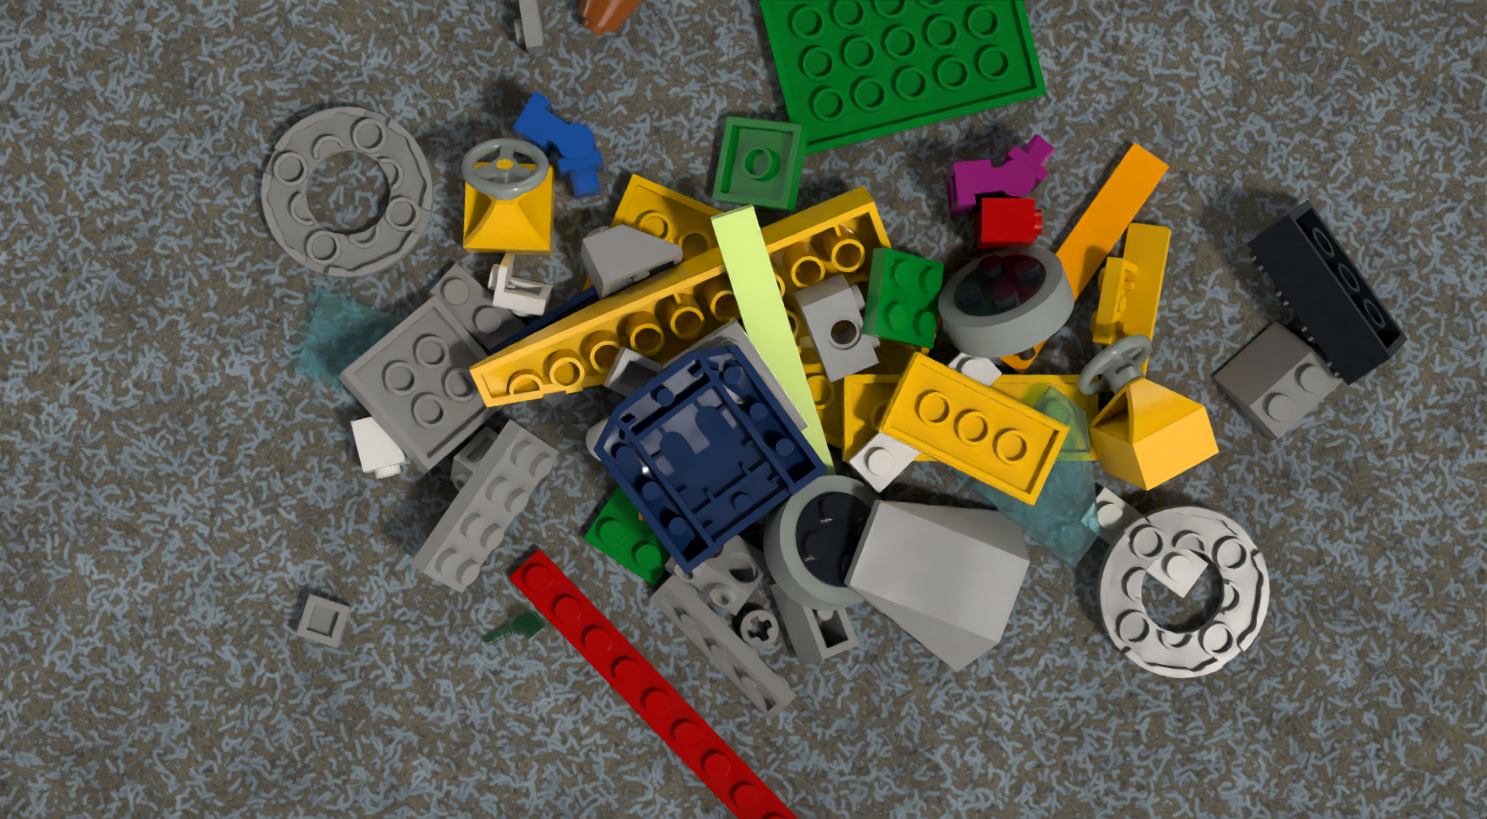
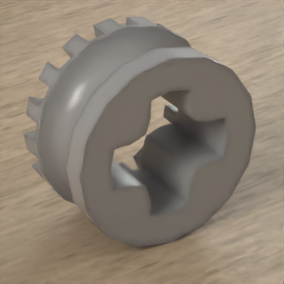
(772, 632)

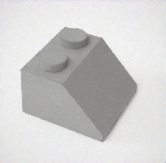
(1276, 380)

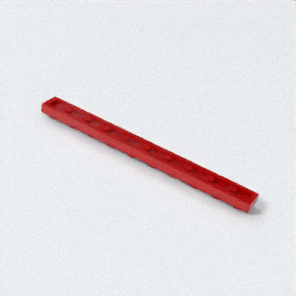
(647, 691)

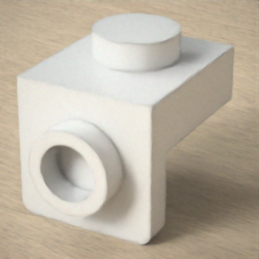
(520, 295)

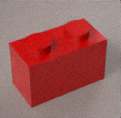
(1006, 223)

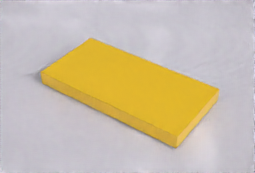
(973, 428)

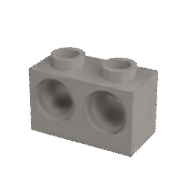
(718, 573)

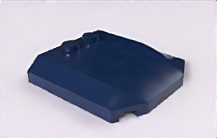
(705, 452)

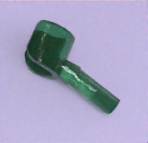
(528, 623)

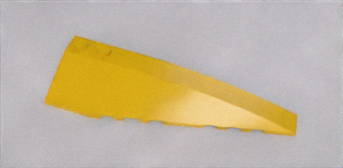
(687, 304)

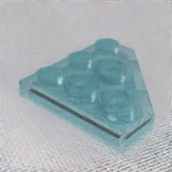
(1066, 507)

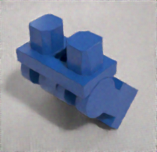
(572, 141)

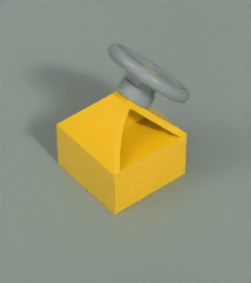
(507, 201)
(1145, 428)

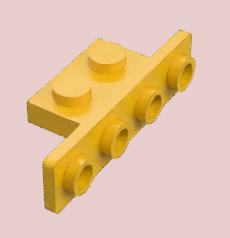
(1132, 287)

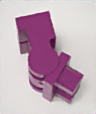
(1013, 178)

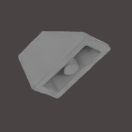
(624, 257)

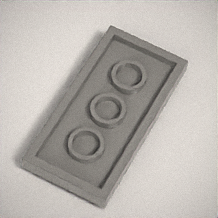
(485, 507)

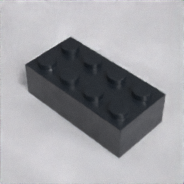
(1326, 293)

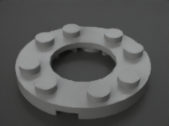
(287, 184)
(1225, 633)

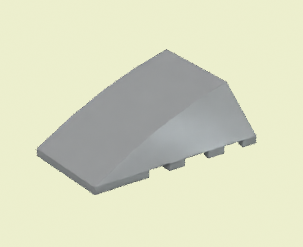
(941, 574)

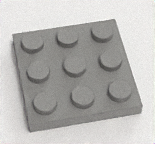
(422, 384)

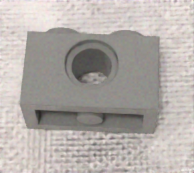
(823, 307)

